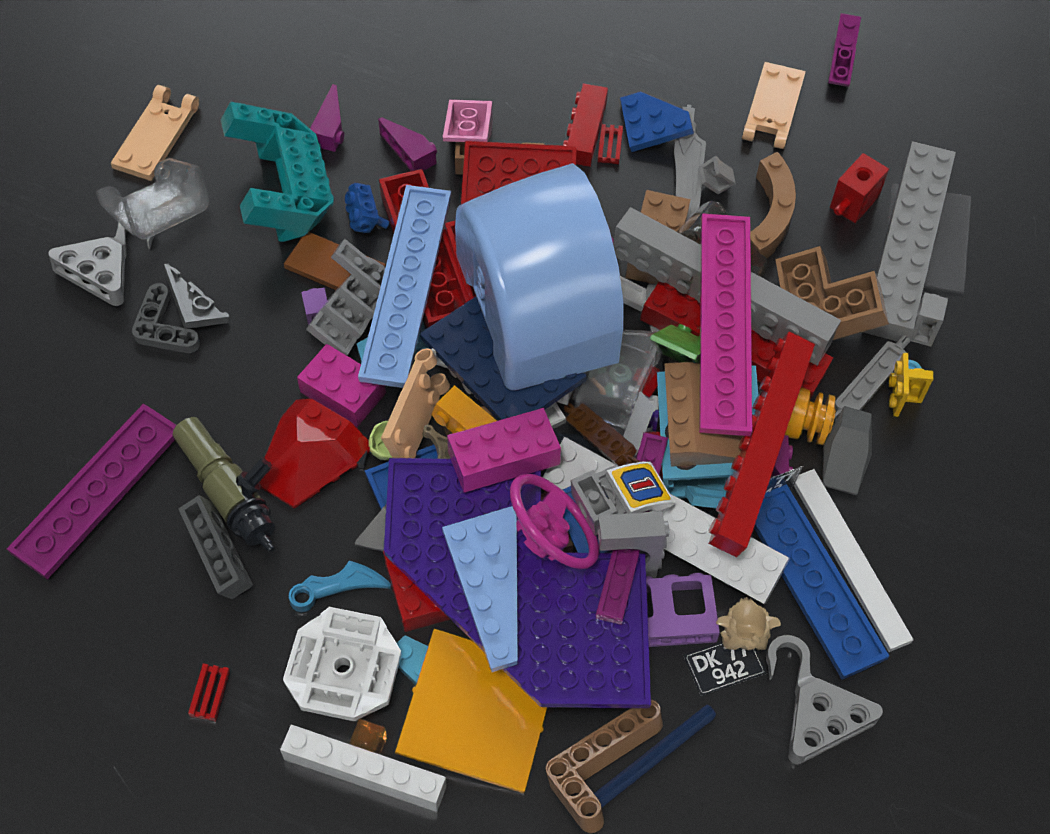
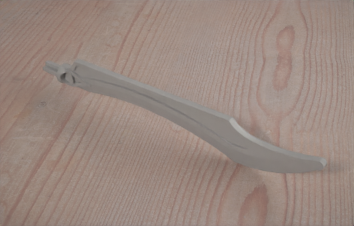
(688, 155)

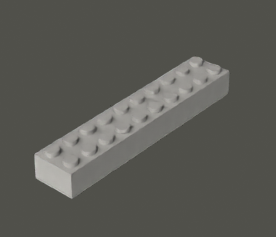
(912, 237)
(678, 263)

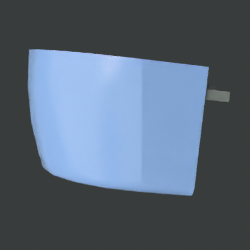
(543, 276)

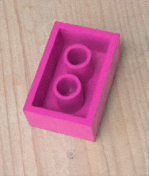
(335, 384)

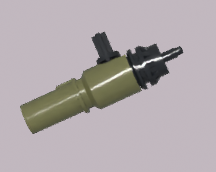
(226, 484)

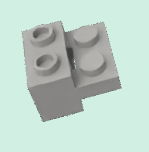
(591, 499)

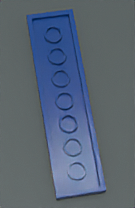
(818, 585)

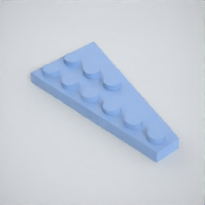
(487, 570)

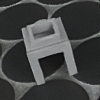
(719, 179)

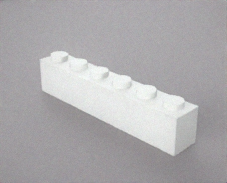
(364, 768)

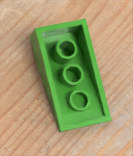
(678, 343)

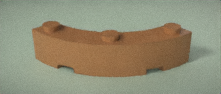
(780, 189)

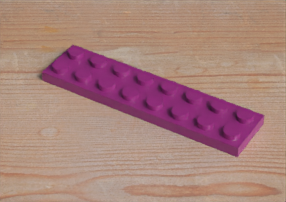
(93, 492)

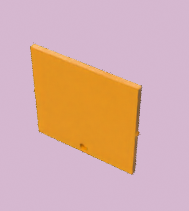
(470, 716)

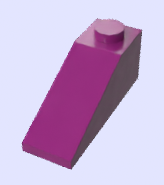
(328, 122)
(408, 145)

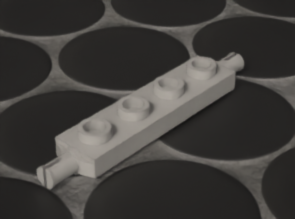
(871, 377)

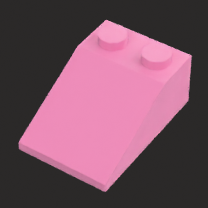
(468, 121)

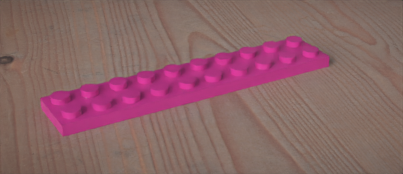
(725, 326)

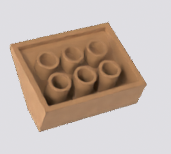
(685, 441)

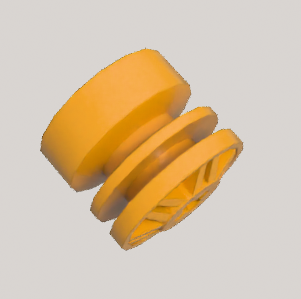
(812, 417)

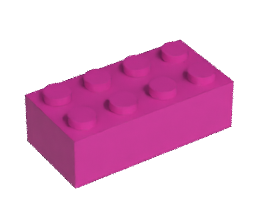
(503, 450)

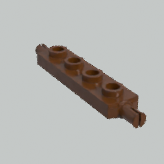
(601, 434)

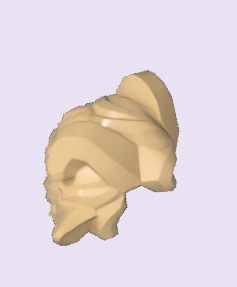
(747, 626)

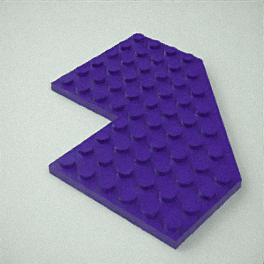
(561, 646)

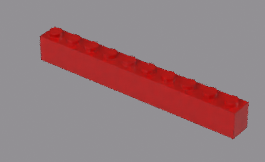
(760, 450)

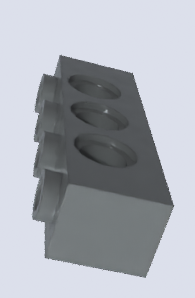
(215, 547)

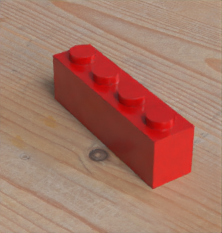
(586, 122)

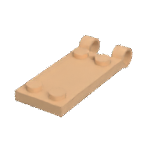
(774, 103)
(154, 134)
(414, 407)

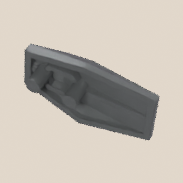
(847, 451)

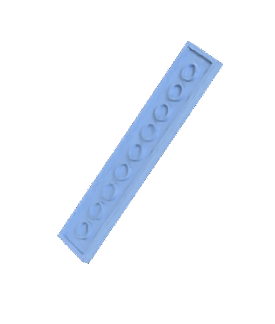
(405, 287)

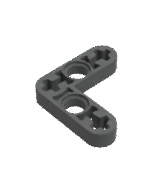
(155, 328)

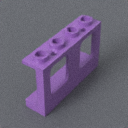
(666, 626)

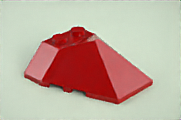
(310, 451)

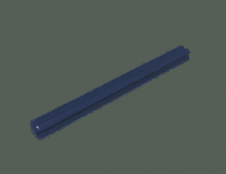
(655, 755)

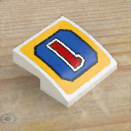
(639, 487)

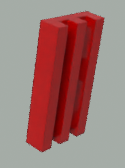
(611, 131)
(224, 672)

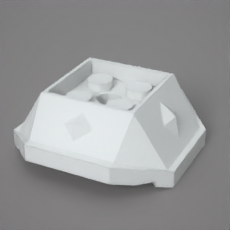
(337, 640)

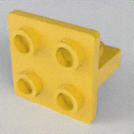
(908, 384)

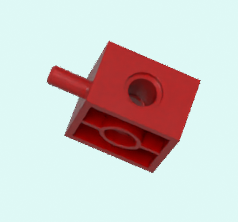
(859, 188)

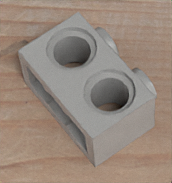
(929, 319)

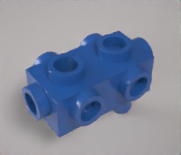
(362, 209)

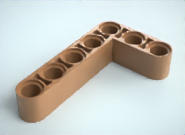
(597, 758)

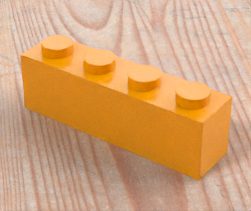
(459, 412)

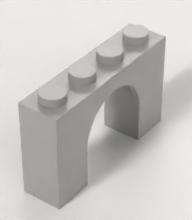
(636, 531)

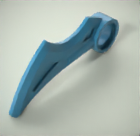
(349, 578)

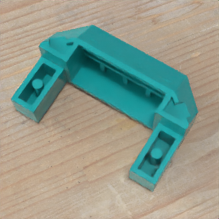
(299, 166)

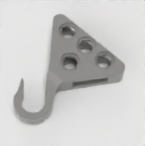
(97, 262)
(836, 701)

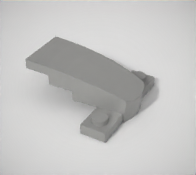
(352, 304)

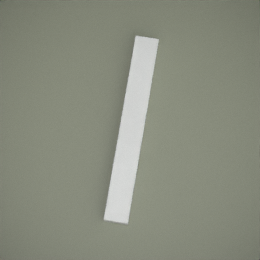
(852, 561)

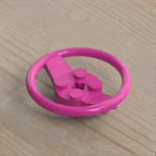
(545, 524)

